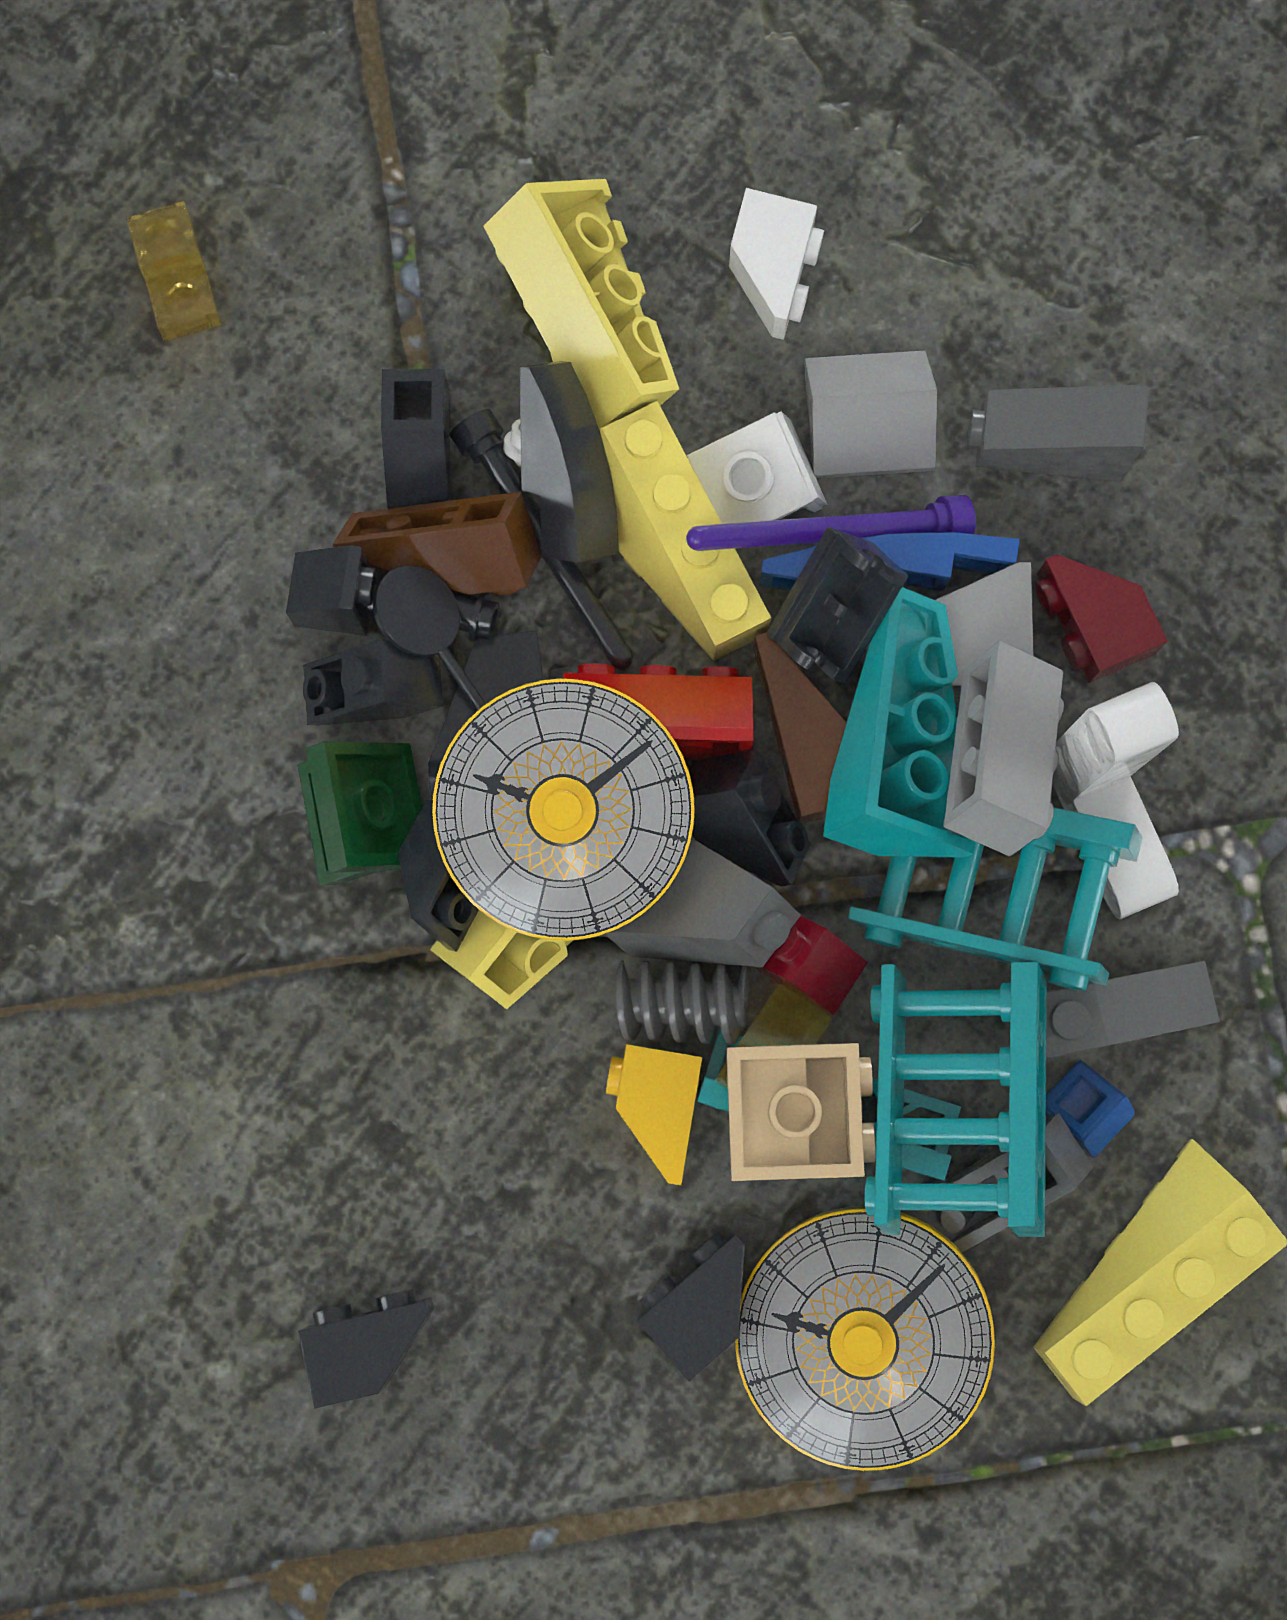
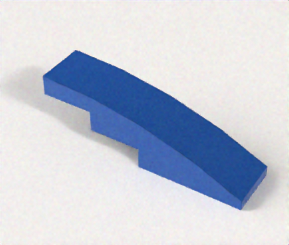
(922, 556)

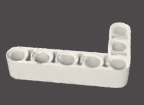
(1096, 780)

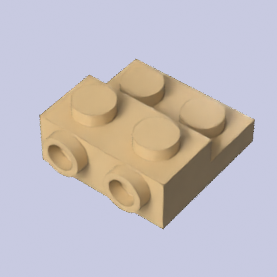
(798, 1112)

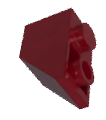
(1102, 615)
(815, 965)

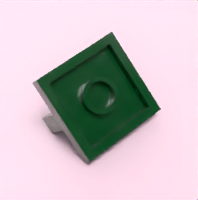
(358, 806)

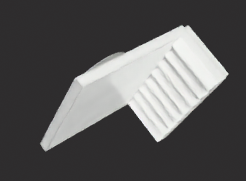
(758, 473)

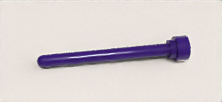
(946, 515)

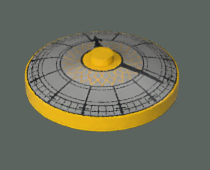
(563, 809)
(865, 1340)

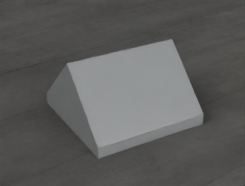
(871, 414)

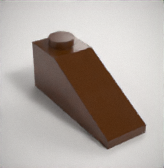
(465, 542)
(804, 728)

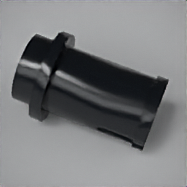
(477, 614)

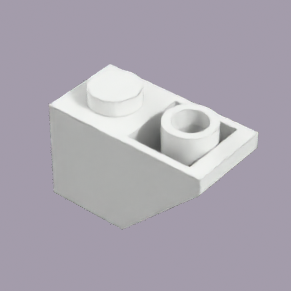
(769, 253)

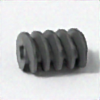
(682, 1003)

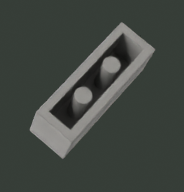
(1005, 749)

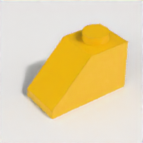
(657, 1102)

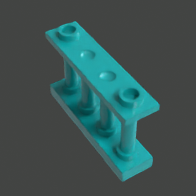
(1100, 845)
(1017, 1131)

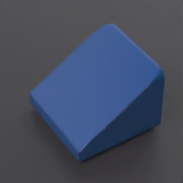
(1089, 1107)

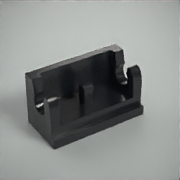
(837, 603)

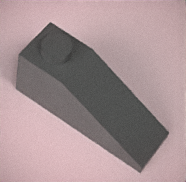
(1129, 1009)
(1064, 1171)

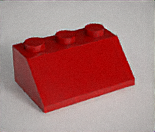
(702, 713)

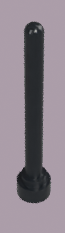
(482, 441)

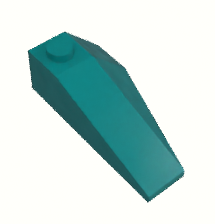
(900, 740)

